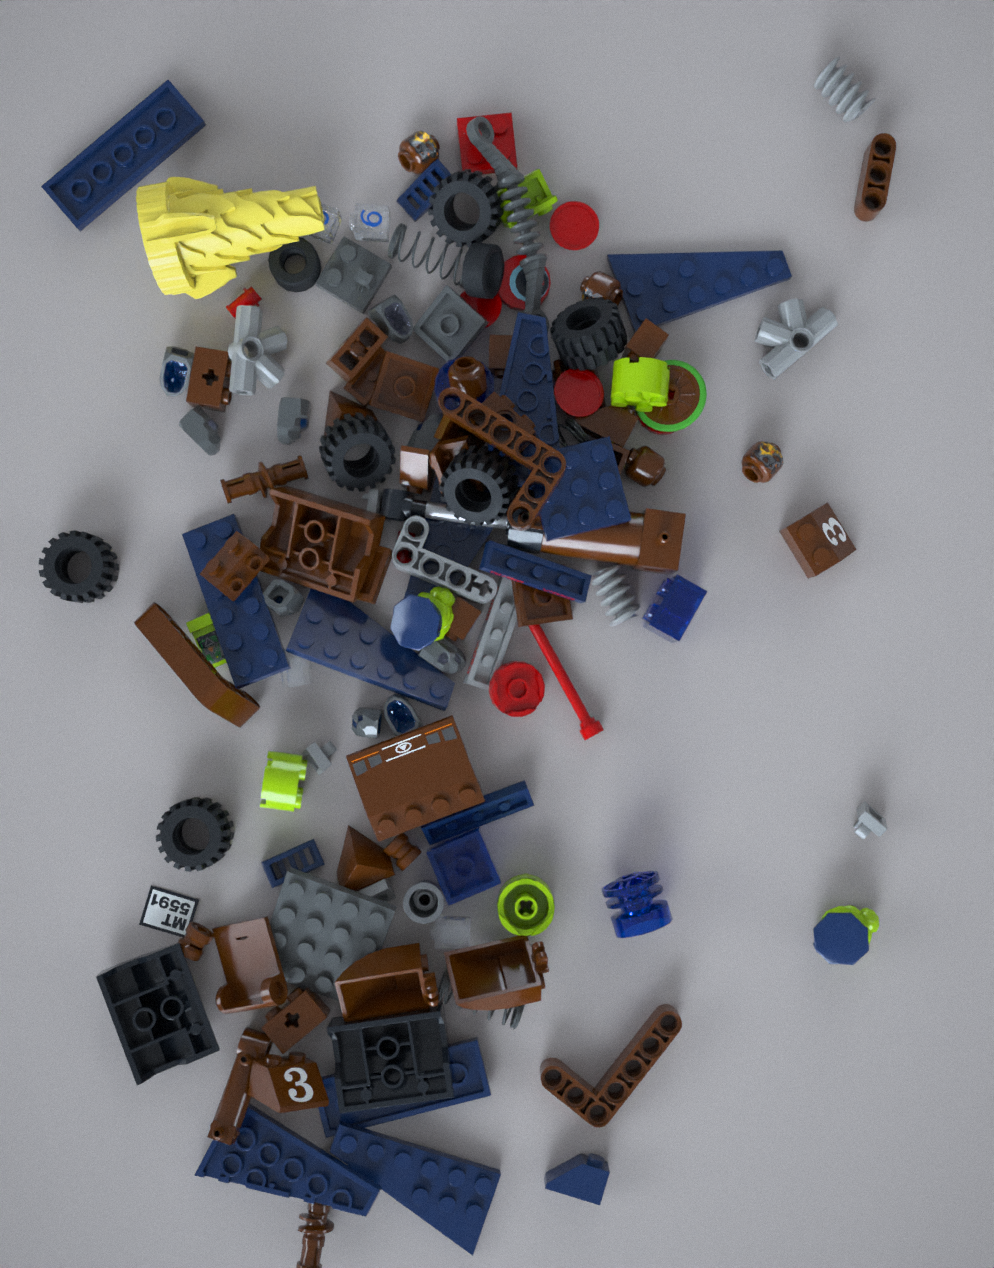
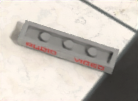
(493, 636)

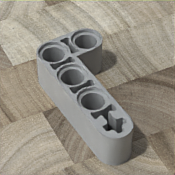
(446, 566)

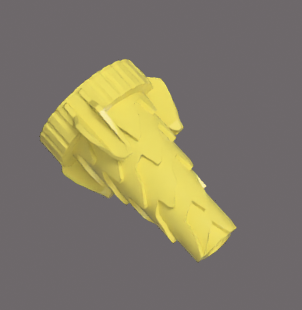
(199, 230)

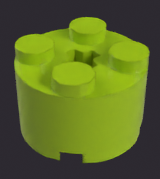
(640, 383)
(281, 781)
(525, 921)

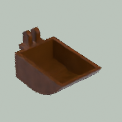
(497, 973)
(387, 984)

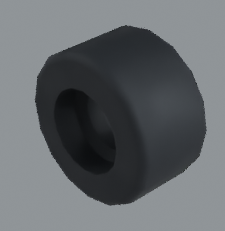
(300, 281)

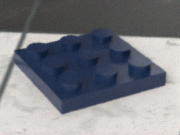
(588, 493)

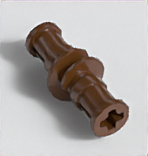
(264, 478)
(314, 1234)

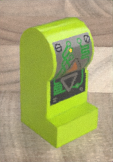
(207, 639)

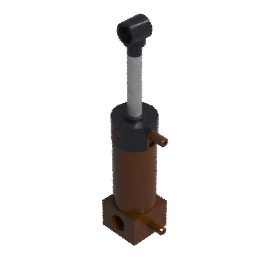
(647, 542)

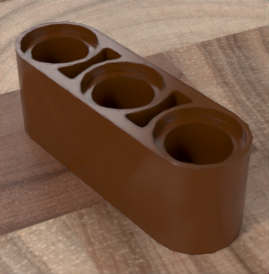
(882, 167)

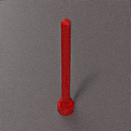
(588, 724)

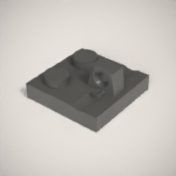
(353, 275)
(450, 325)

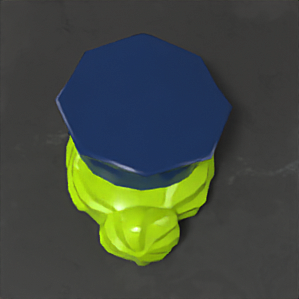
(423, 618)
(845, 934)

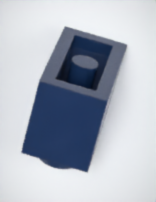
(580, 1178)

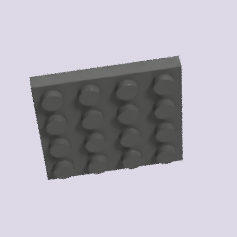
(325, 930)

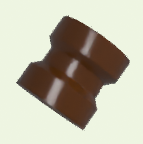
(402, 850)
(195, 940)

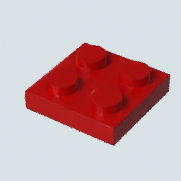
(503, 141)

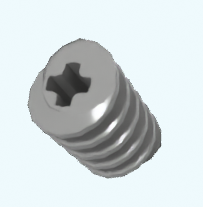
(843, 91)
(615, 594)

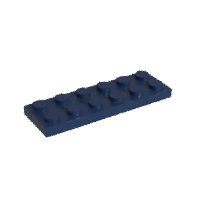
(124, 155)
(242, 625)
(469, 1084)

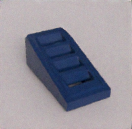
(420, 184)
(314, 851)

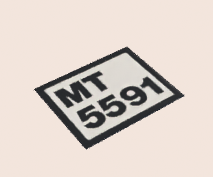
(168, 911)

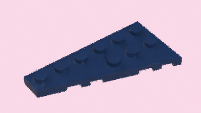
(681, 284)
(530, 384)
(450, 540)
(351, 642)
(287, 1165)
(434, 1185)

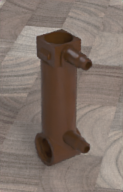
(235, 1097)

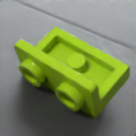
(538, 193)

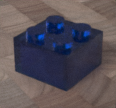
(674, 608)
(464, 866)

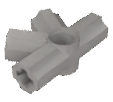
(793, 325)
(260, 346)

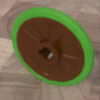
(688, 399)

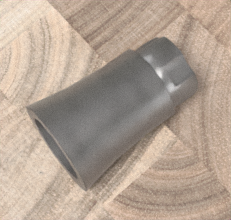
(420, 910)

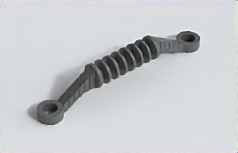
(509, 179)

